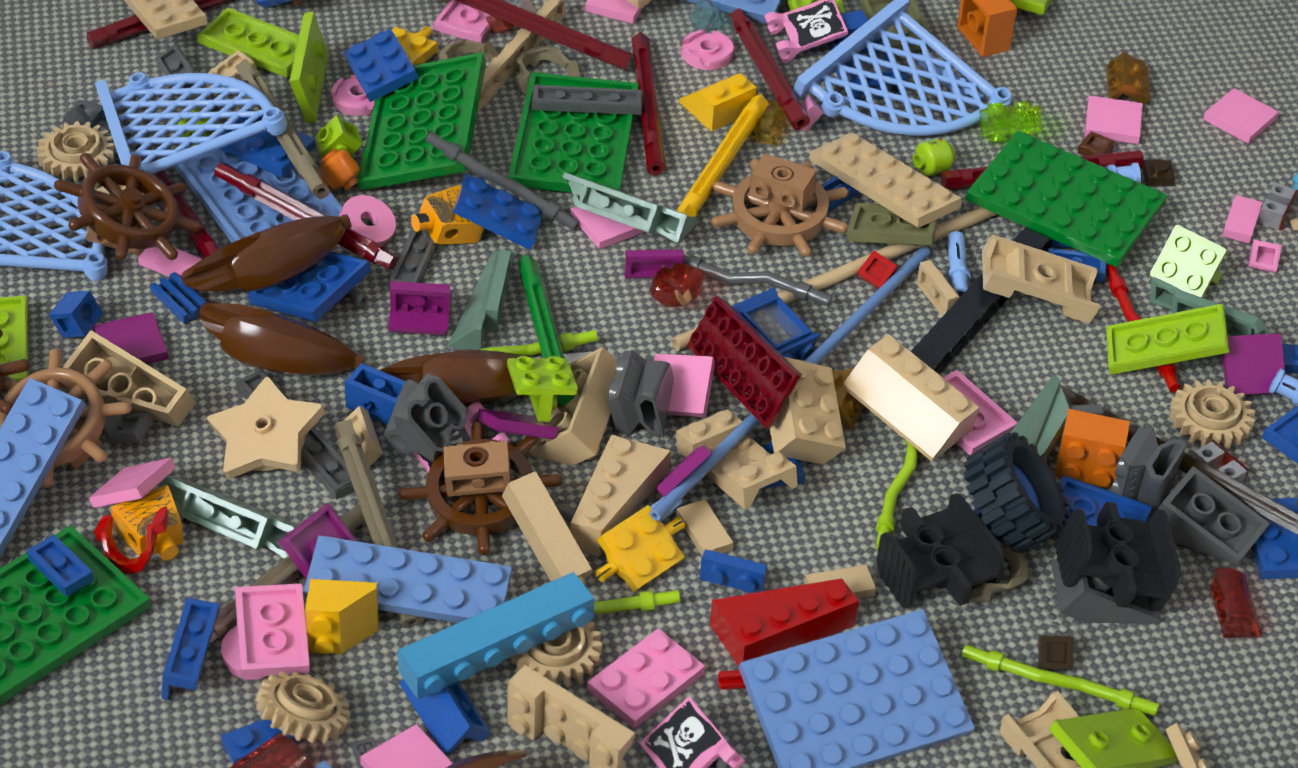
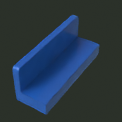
(189, 645)
(449, 716)

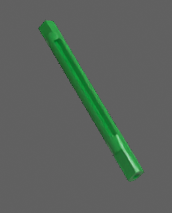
(541, 313)

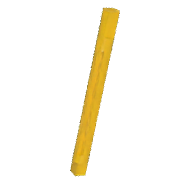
(723, 156)

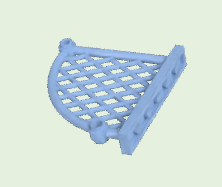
(895, 13)
(145, 88)
(93, 265)

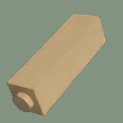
(545, 528)

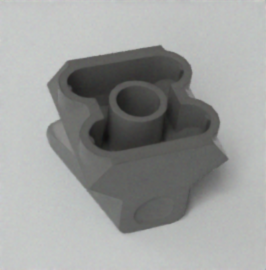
(640, 394)
(425, 417)
(1146, 469)

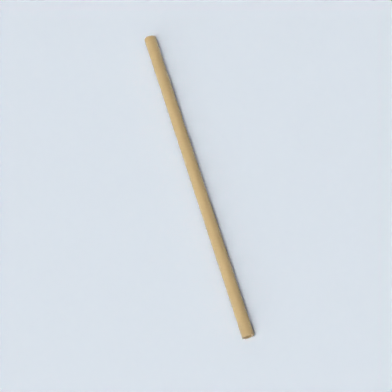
(850, 269)

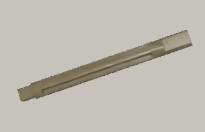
(289, 139)
(368, 496)
(281, 574)

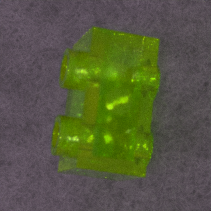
(1003, 121)

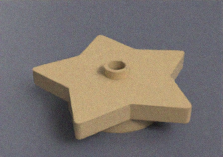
(265, 431)

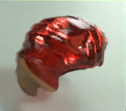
(677, 285)

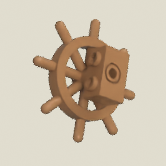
(781, 193)
(85, 435)

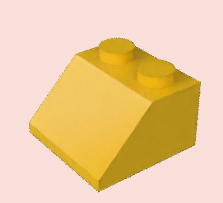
(720, 102)
(340, 614)

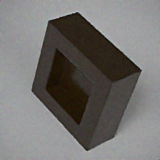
(1158, 172)
(1055, 651)

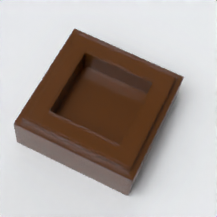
(1095, 144)

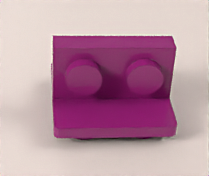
(419, 307)

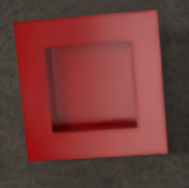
(876, 270)

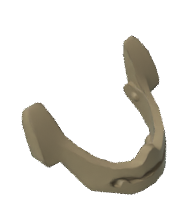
(468, 46)
(534, 55)
(1017, 576)

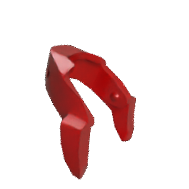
(130, 566)

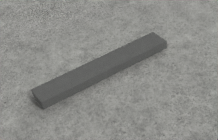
(316, 453)

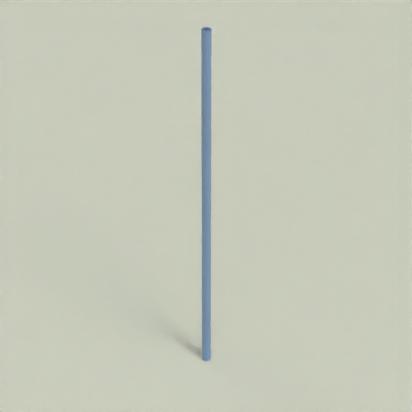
(816, 357)

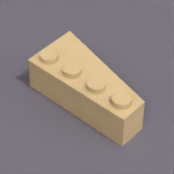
(132, 381)
(617, 488)

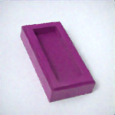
(647, 262)

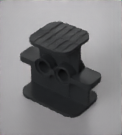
(941, 551)
(1123, 552)

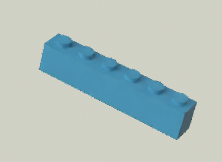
(495, 635)

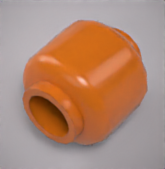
(339, 169)

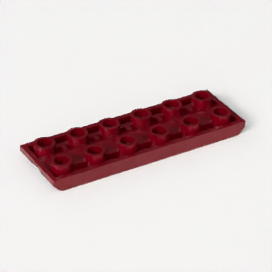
(744, 361)

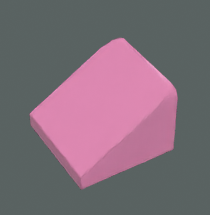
(812, 109)
(1264, 256)

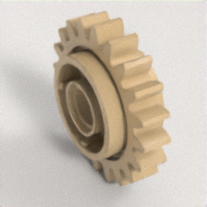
(62, 149)
(1212, 414)
(565, 656)
(302, 707)

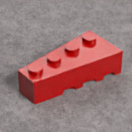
(782, 617)

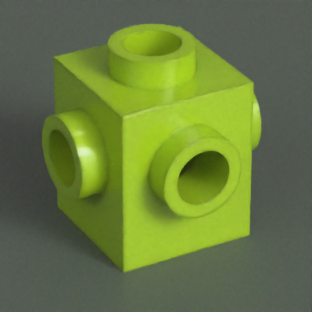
(338, 135)

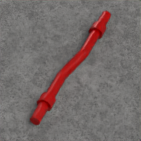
(1119, 290)

